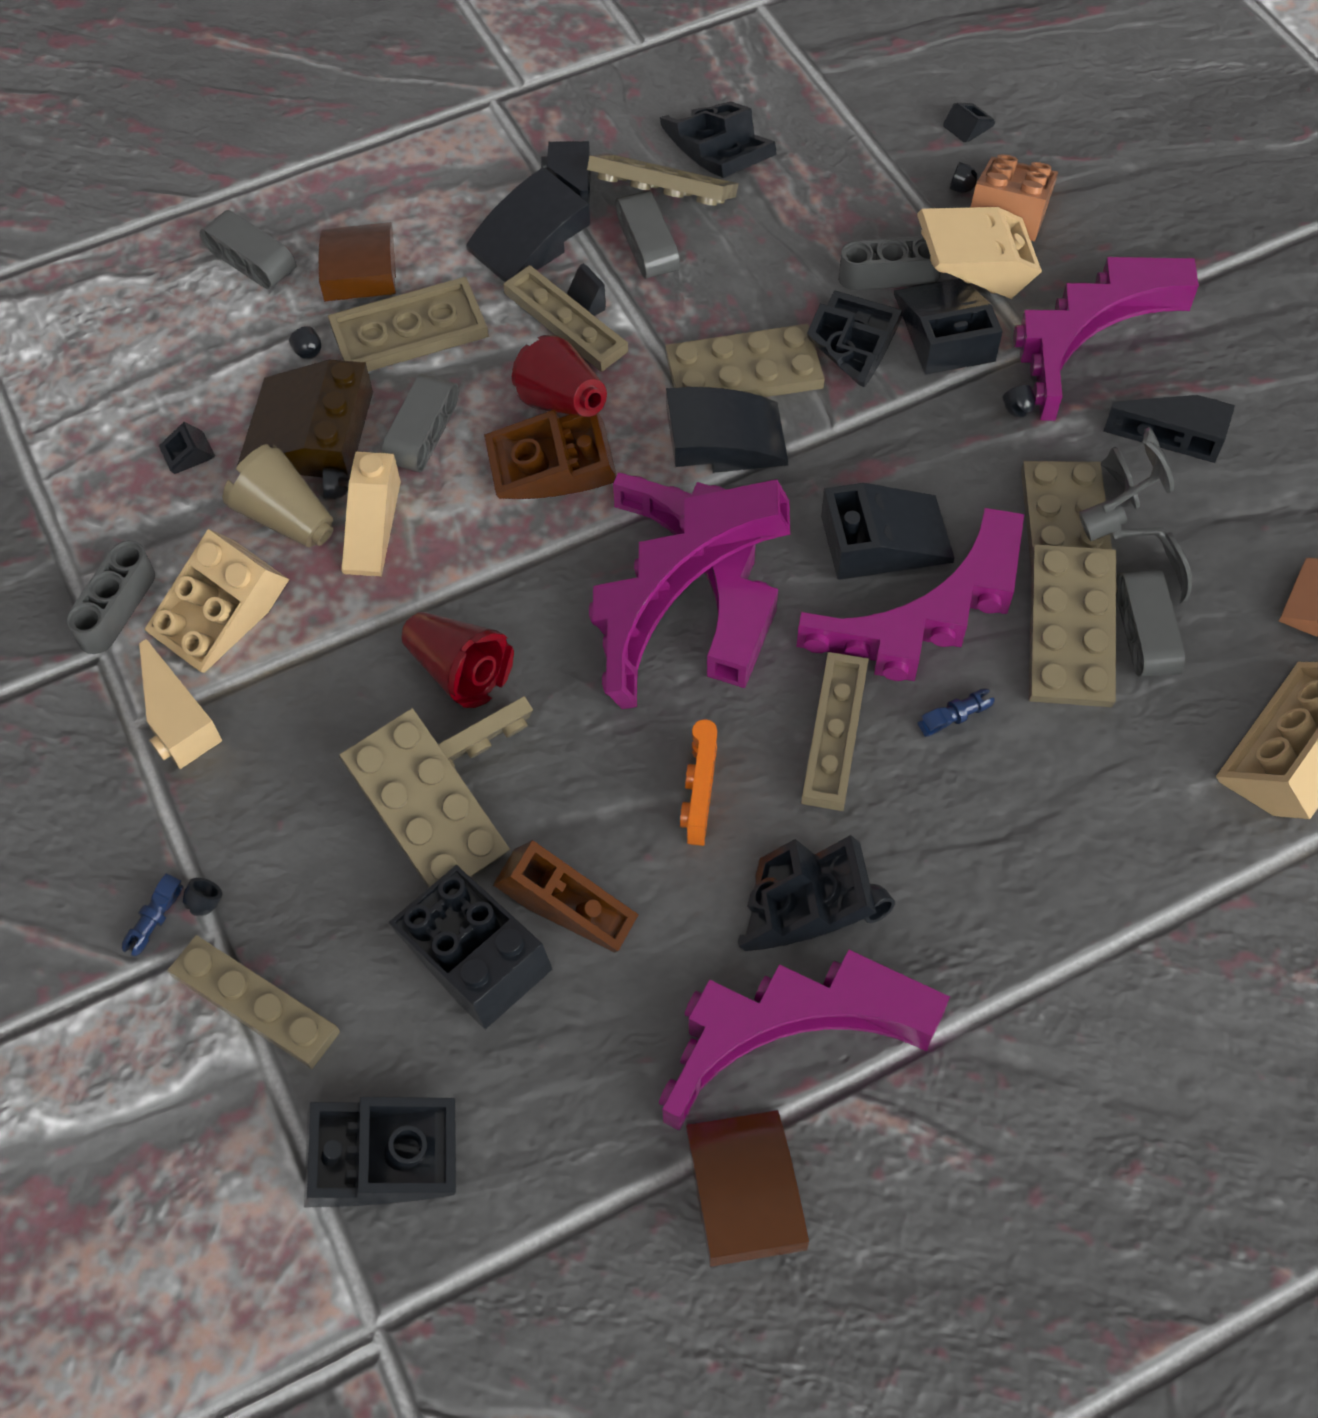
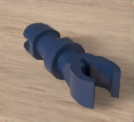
(956, 712)
(162, 899)

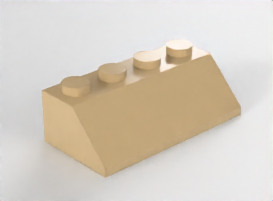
(1279, 754)

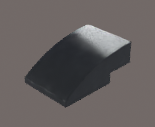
(529, 226)
(724, 429)
(380, 1151)

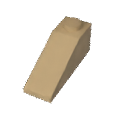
(369, 512)
(172, 713)

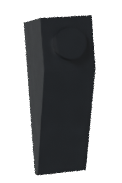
(1180, 423)

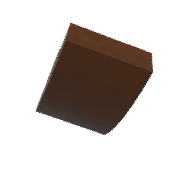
(357, 261)
(550, 456)
(746, 1188)

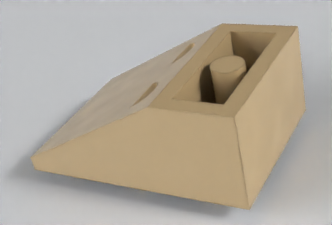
(981, 247)
(215, 601)

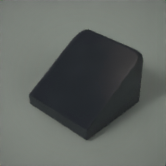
(967, 121)
(588, 290)
(186, 448)

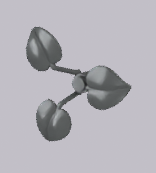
(1110, 515)

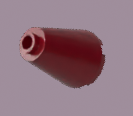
(557, 378)
(459, 656)

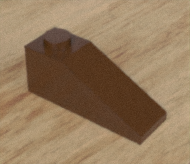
(564, 896)

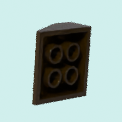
(313, 415)

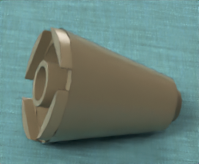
(278, 497)

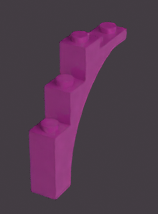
(1120, 292)
(711, 530)
(742, 605)
(939, 617)
(853, 997)

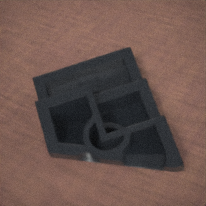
(720, 138)
(854, 333)
(807, 894)

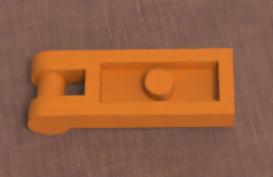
(699, 780)

